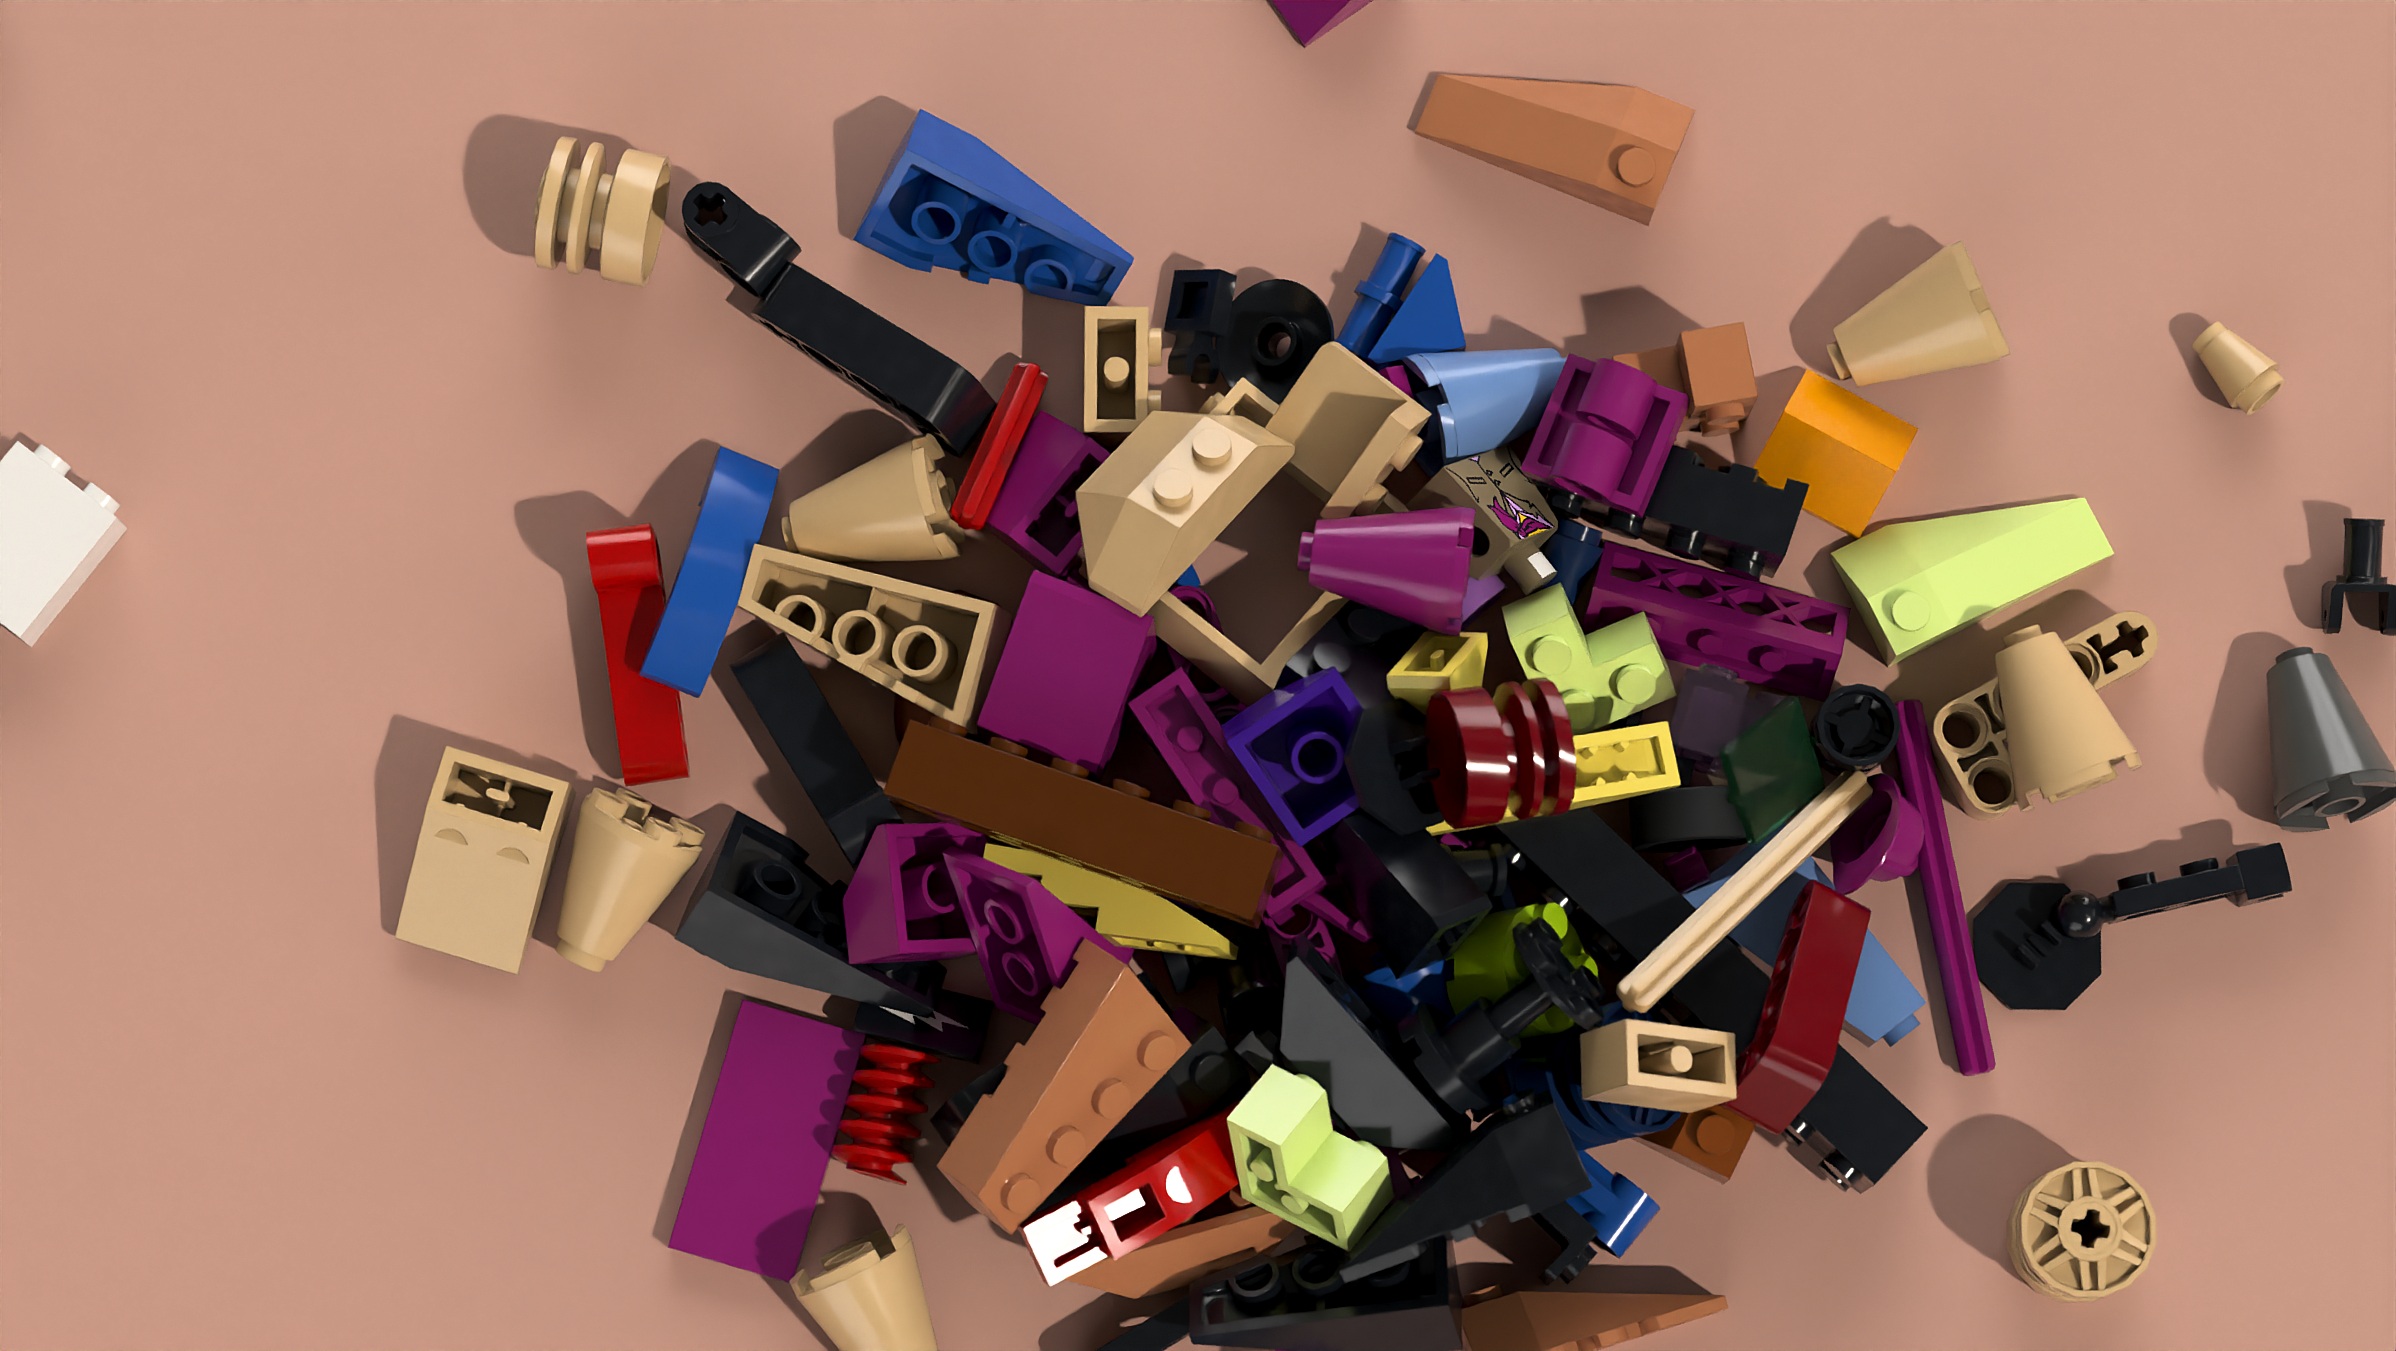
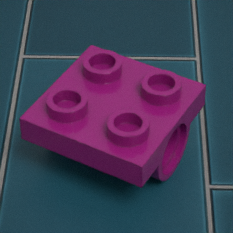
(1606, 433)

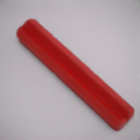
(998, 446)

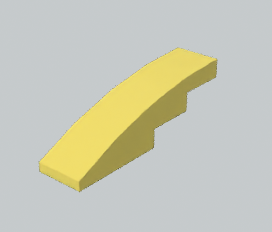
(1614, 767)
(1123, 912)

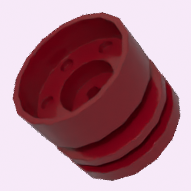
(1500, 753)

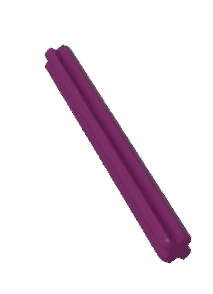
(1943, 895)

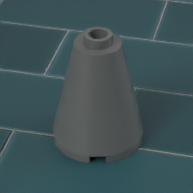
(2321, 747)

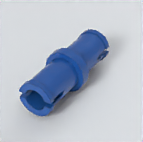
(1380, 295)

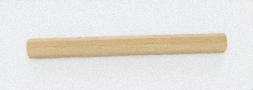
(1744, 891)

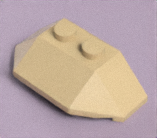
(1169, 499)

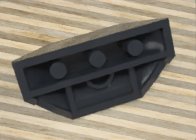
(1359, 1061)

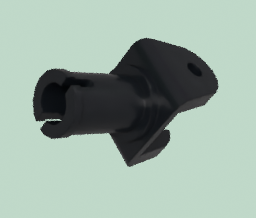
(2360, 573)

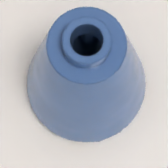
(1479, 399)

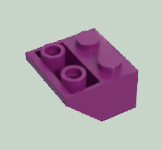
(1038, 498)

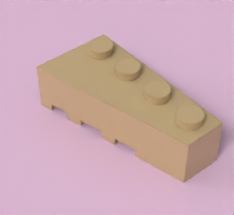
(901, 634)

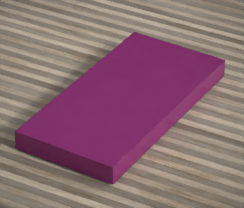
(767, 1141)

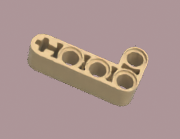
(1984, 715)

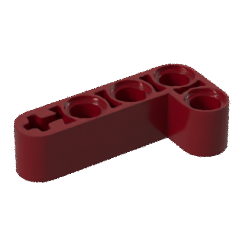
(1801, 1008)

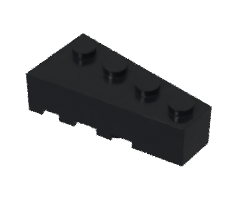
(1704, 512)

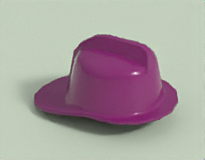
(1878, 839)

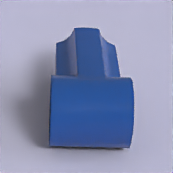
(1613, 1207)

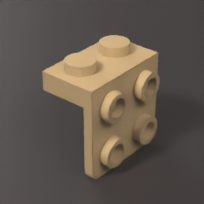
(1348, 430)

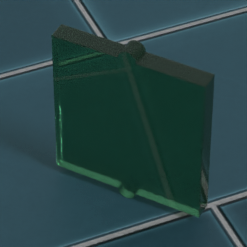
(1772, 770)

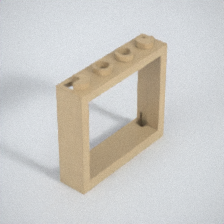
(1202, 642)

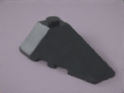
(784, 922)

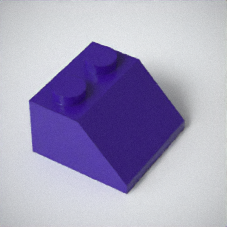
(1296, 749)

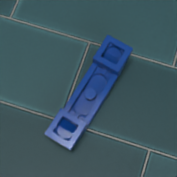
(710, 572)

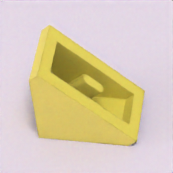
(1438, 664)

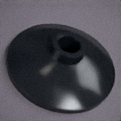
(1256, 326)

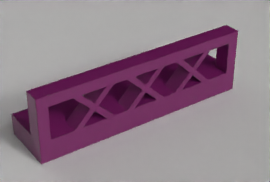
(1714, 629)
(1218, 782)

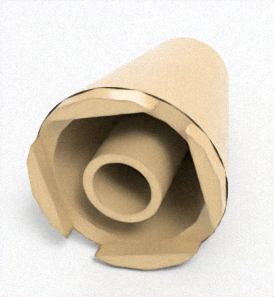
(1921, 325)
(880, 511)
(2055, 721)
(870, 1295)

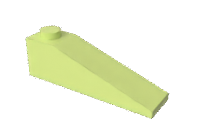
(1953, 571)

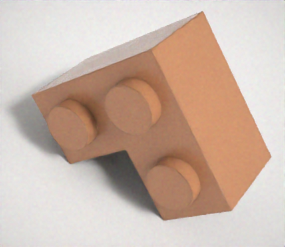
(1710, 368)

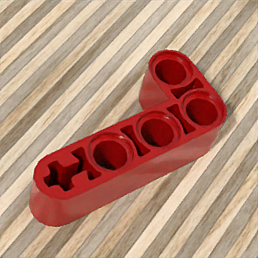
(631, 598)

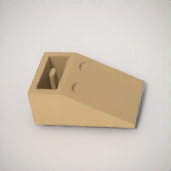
(483, 859)

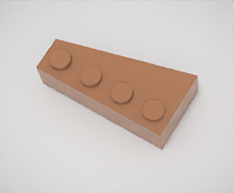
(1063, 1089)

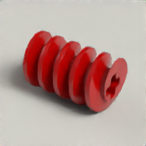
(884, 1111)

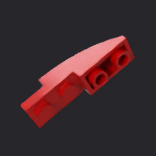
(1136, 1202)

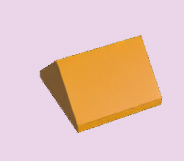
(1839, 448)

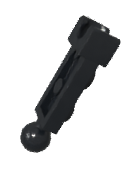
(2250, 876)

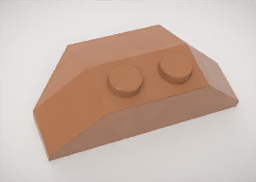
(1199, 1246)

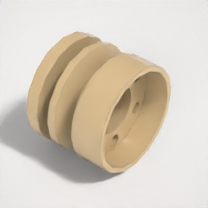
(602, 211)
(2052, 1255)

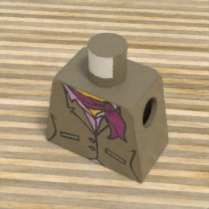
(1509, 516)

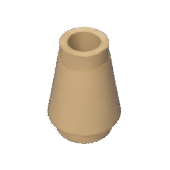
(2238, 368)

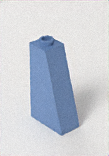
(1881, 994)

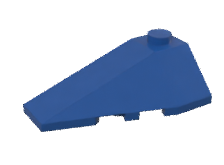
(974, 212)

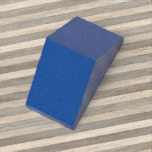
(1424, 322)

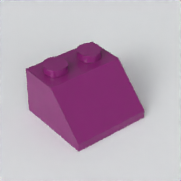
(904, 897)

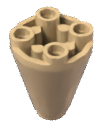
(619, 874)

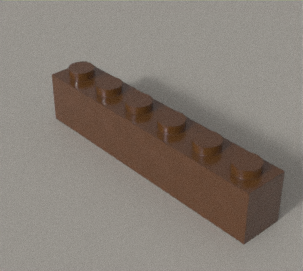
(1085, 822)

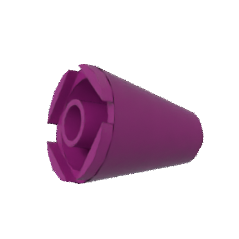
(1396, 563)

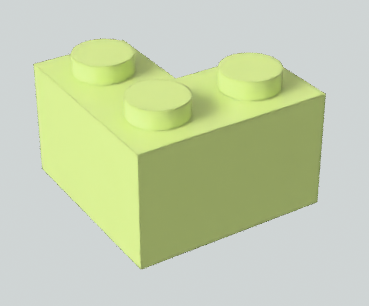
(1596, 673)
(1300, 1166)

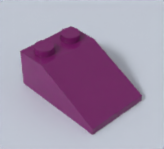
(1018, 932)

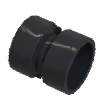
(1855, 729)

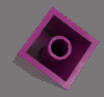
(1068, 675)

